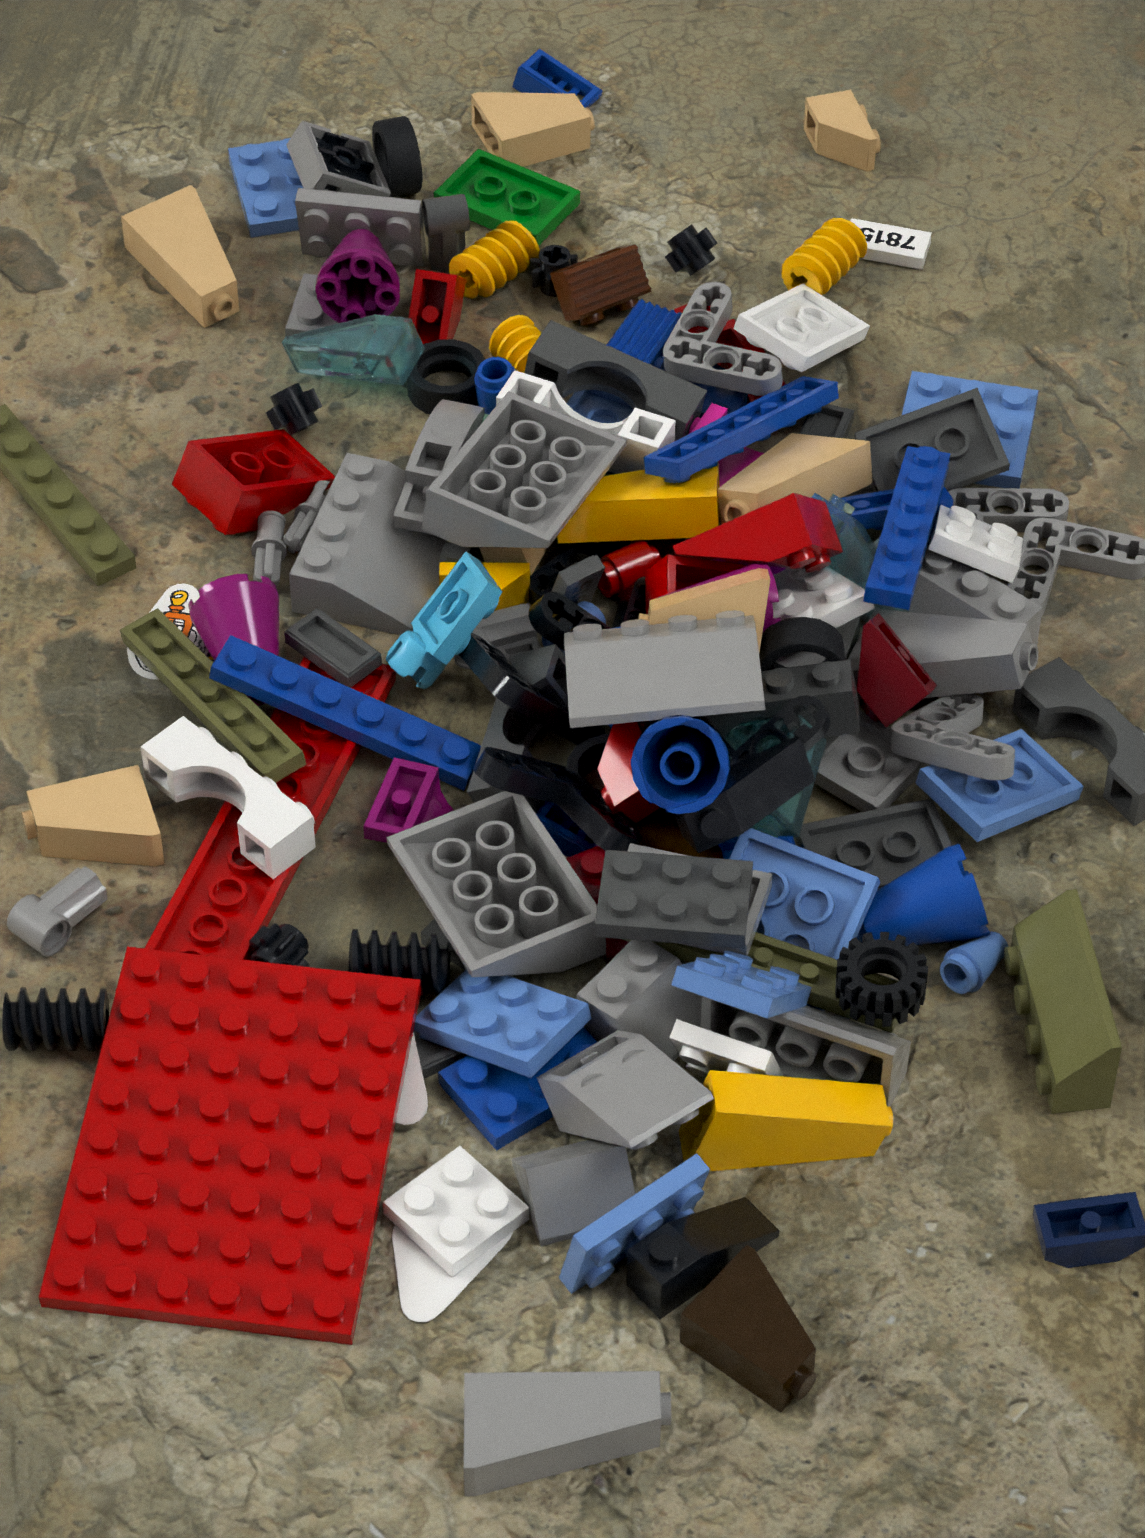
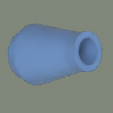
(971, 964)

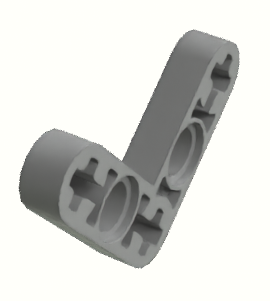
(687, 350)
(1017, 498)
(1063, 550)
(941, 738)

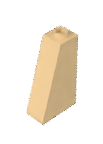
(183, 254)
(798, 466)

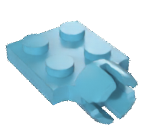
(445, 622)

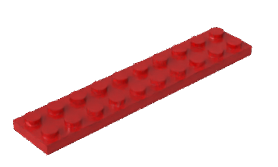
(222, 892)

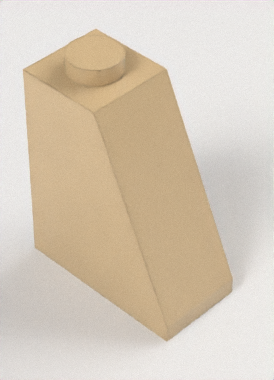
(531, 125)
(738, 592)
(96, 819)

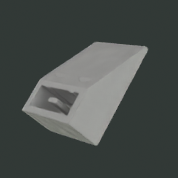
(621, 1092)

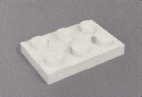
(801, 327)
(819, 596)

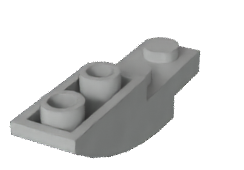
(437, 444)

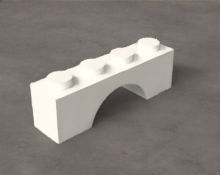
(641, 429)
(191, 764)

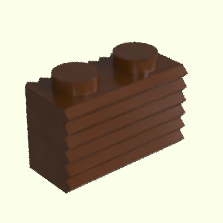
(601, 283)

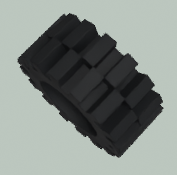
(881, 1000)

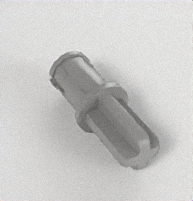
(304, 518)
(269, 547)

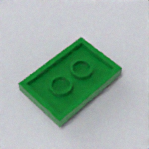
(508, 192)

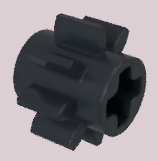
(691, 250)
(550, 260)
(294, 409)
(280, 945)

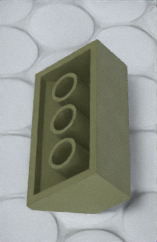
(1064, 1006)

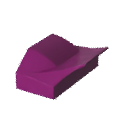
(405, 799)

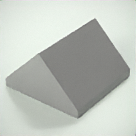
(572, 1186)

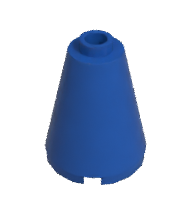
(680, 764)
(929, 903)

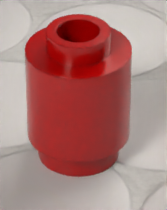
(626, 566)

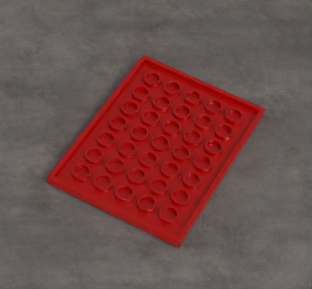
(234, 1146)

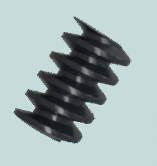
(407, 961)
(55, 1020)

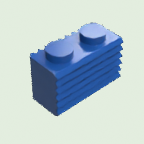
(645, 332)

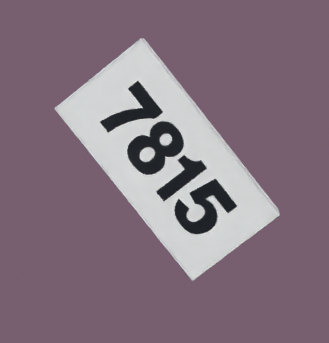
(894, 244)

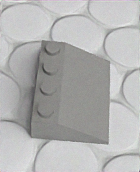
(518, 477)
(357, 560)
(663, 669)
(500, 889)

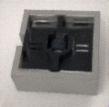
(335, 162)

